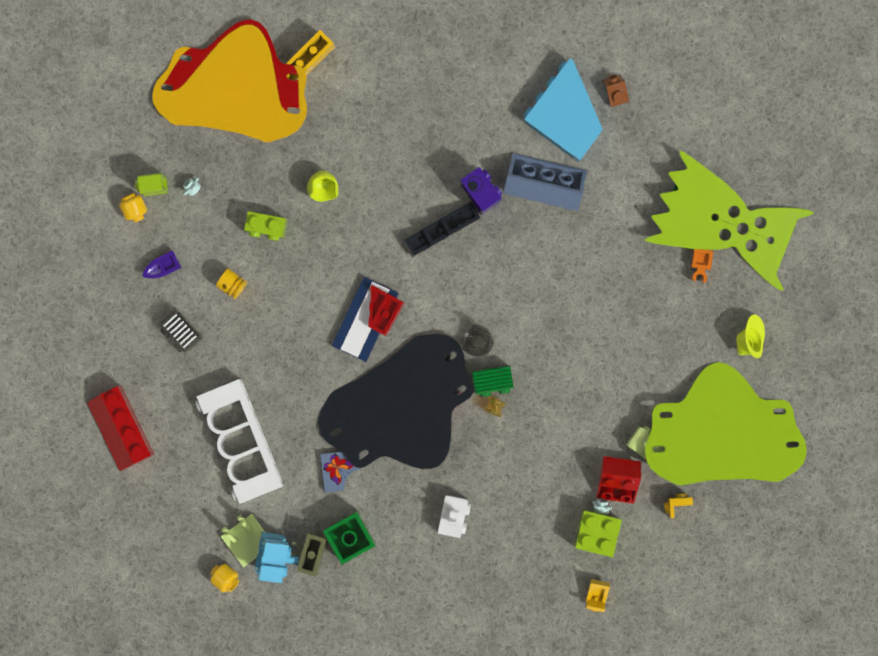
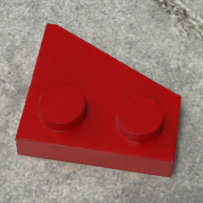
(383, 310)

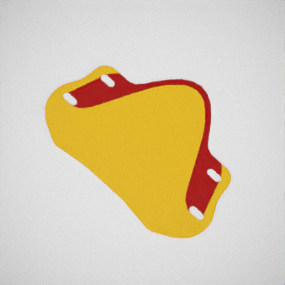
(234, 86)

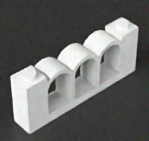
(223, 396)

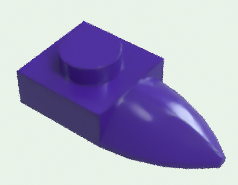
(162, 266)

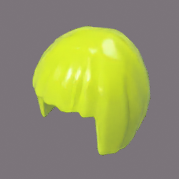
(322, 186)

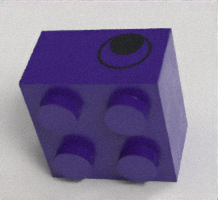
(480, 190)

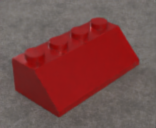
(120, 428)

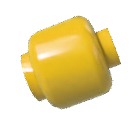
(133, 207)
(224, 578)

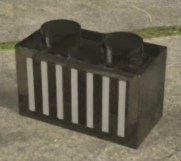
(180, 331)

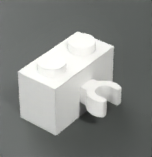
(453, 516)

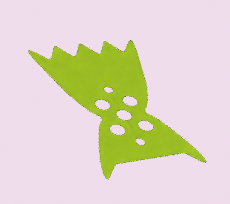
(705, 194)

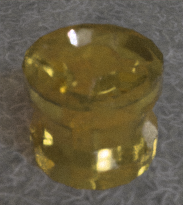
(494, 406)

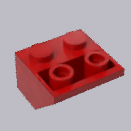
(619, 479)

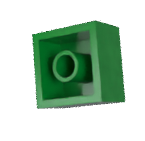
(349, 537)

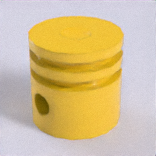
(231, 283)

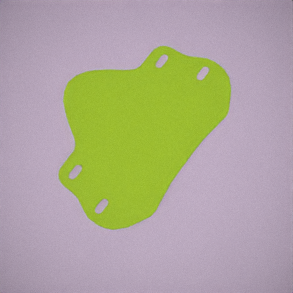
(724, 433)

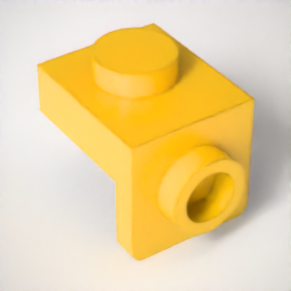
(680, 500)
(597, 595)

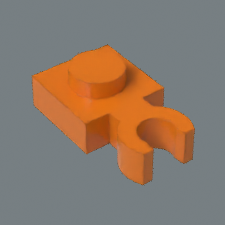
(701, 261)

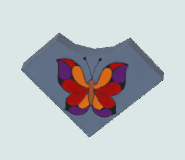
(336, 470)

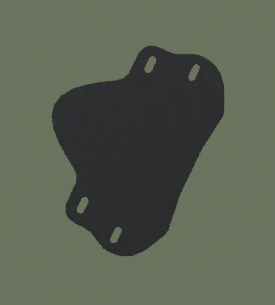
(400, 406)

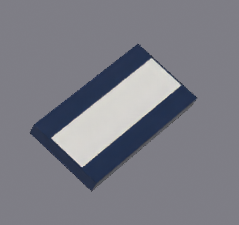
(354, 334)

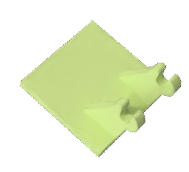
(244, 539)

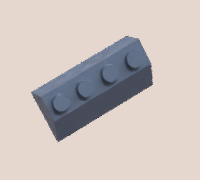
(545, 182)

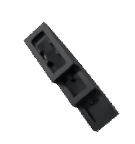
(441, 229)

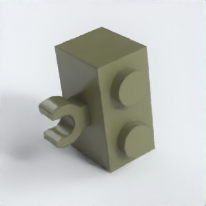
(311, 553)

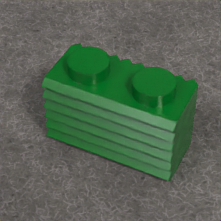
(493, 380)

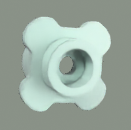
(191, 186)
(601, 506)

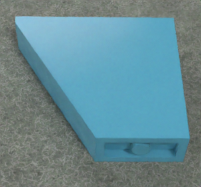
(565, 113)

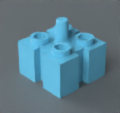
(272, 557)

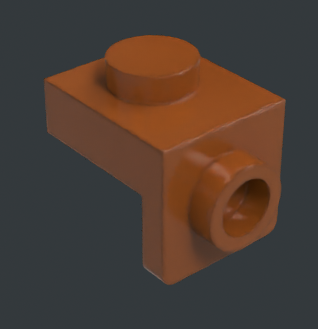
(616, 90)

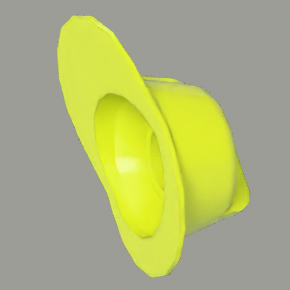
(751, 339)

